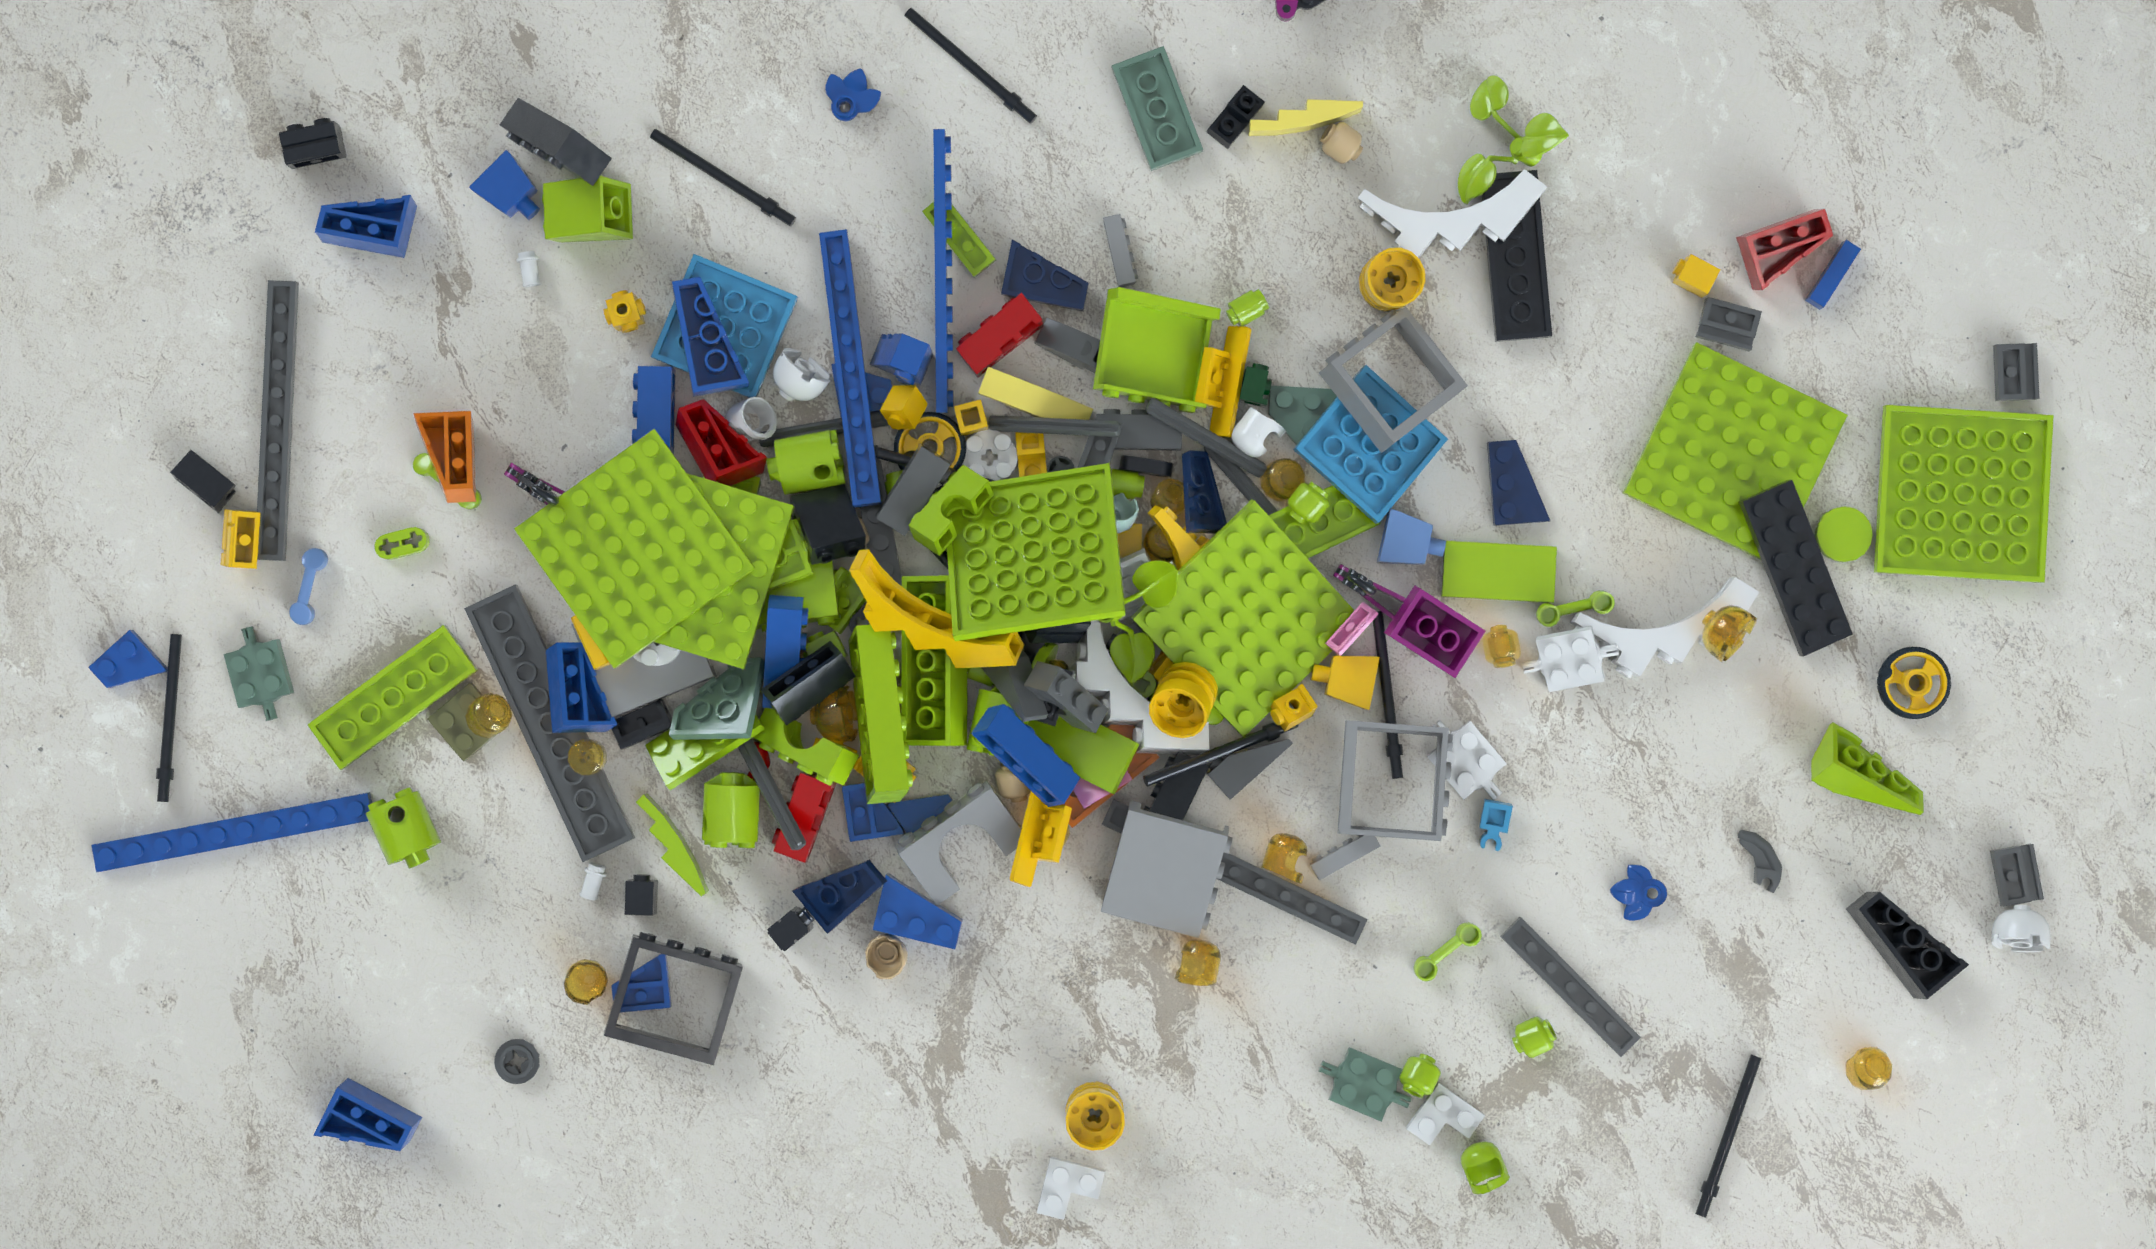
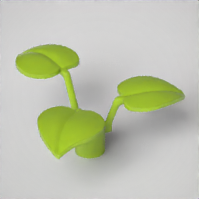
(1540, 136)
(1135, 652)

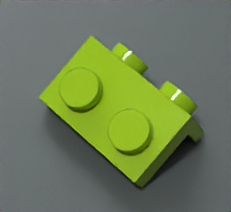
(849, 598)

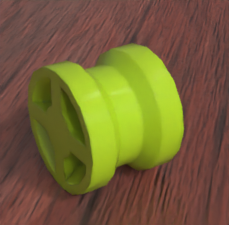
(1144, 687)

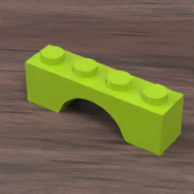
(826, 758)

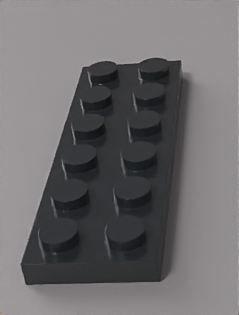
(1519, 274)
(1795, 567)

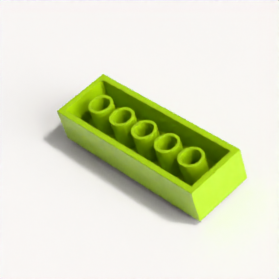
(929, 681)
(879, 715)

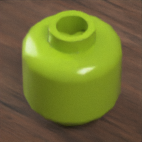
(1308, 503)
(1534, 1037)
(1420, 1075)

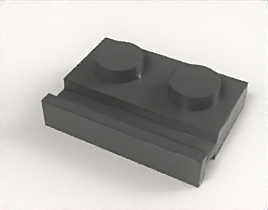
(1728, 324)
(2016, 372)
(2016, 875)

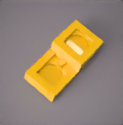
(1030, 453)

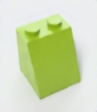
(587, 212)

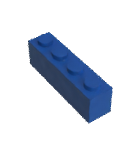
(655, 402)
(783, 637)
(1026, 755)

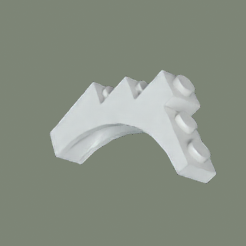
(1497, 214)
(1671, 641)
(1125, 705)

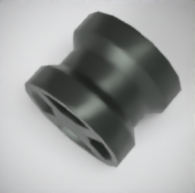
(1059, 463)

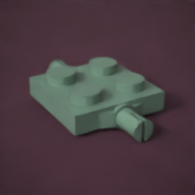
(259, 673)
(1365, 1084)

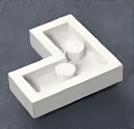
(1443, 1108)
(1066, 1178)

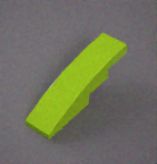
(679, 854)

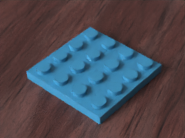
(748, 310)
(1353, 463)

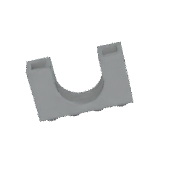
(921, 848)

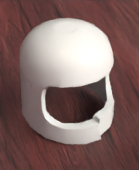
(756, 405)
(1252, 431)

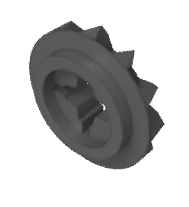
(511, 1073)

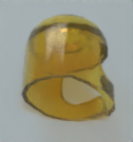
(1282, 855)
(1199, 963)

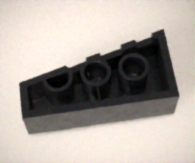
(554, 141)
(1907, 947)

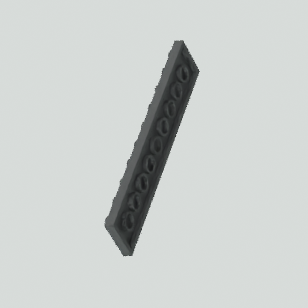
(521, 669)

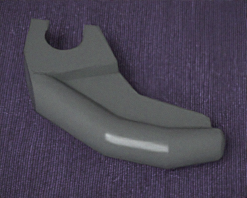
(1765, 859)

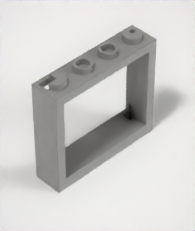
(1360, 405)
(1440, 795)

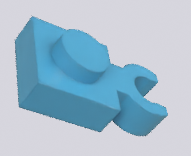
(1495, 819)

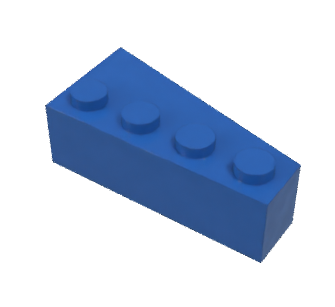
(708, 352)

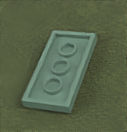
(1157, 108)

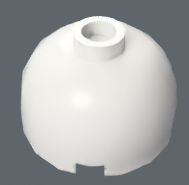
(798, 377)
(2021, 929)

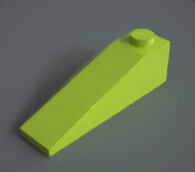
(1852, 771)

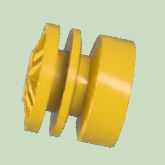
(1397, 265)
(1183, 700)
(1093, 1131)

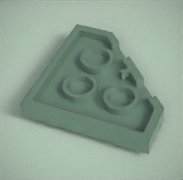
(1298, 408)
(722, 707)

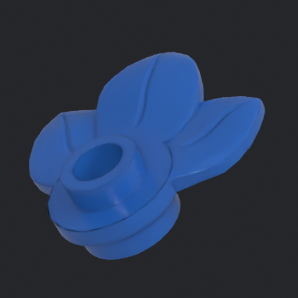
(853, 92)
(1634, 892)

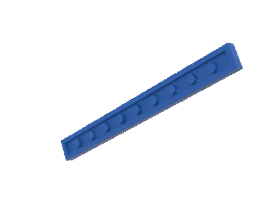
(943, 258)
(850, 368)
(231, 832)

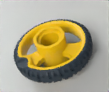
(946, 429)
(1918, 706)

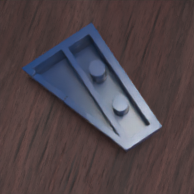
(369, 226)
(903, 357)
(574, 691)
(913, 916)
(367, 1117)

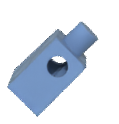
(1407, 540)

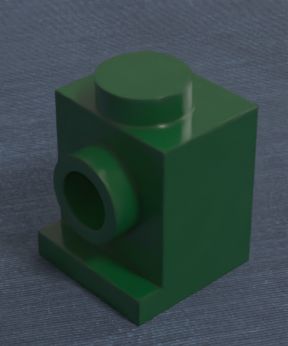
(1255, 385)

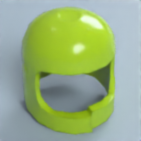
(1482, 1162)

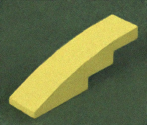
(1316, 115)
(1030, 397)

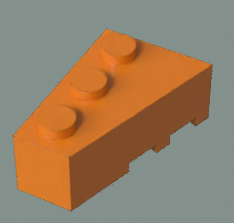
(451, 451)

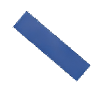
(1833, 274)

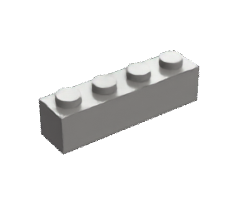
(1119, 251)
(1344, 855)

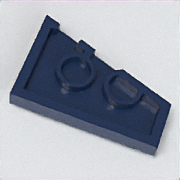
(1042, 280)
(1512, 486)
(1201, 496)
(840, 894)

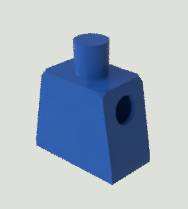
(507, 187)

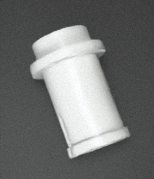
(529, 268)
(593, 881)

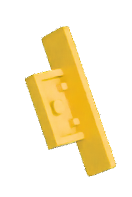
(1222, 379)
(1039, 839)

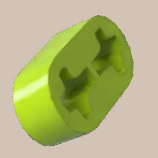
(401, 536)

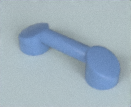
(313, 561)

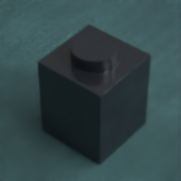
(641, 895)

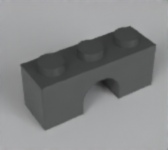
(1075, 703)

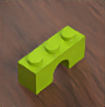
(962, 491)

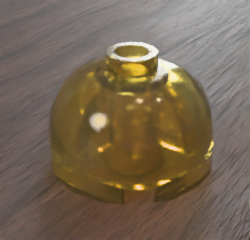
(1726, 630)
(836, 716)

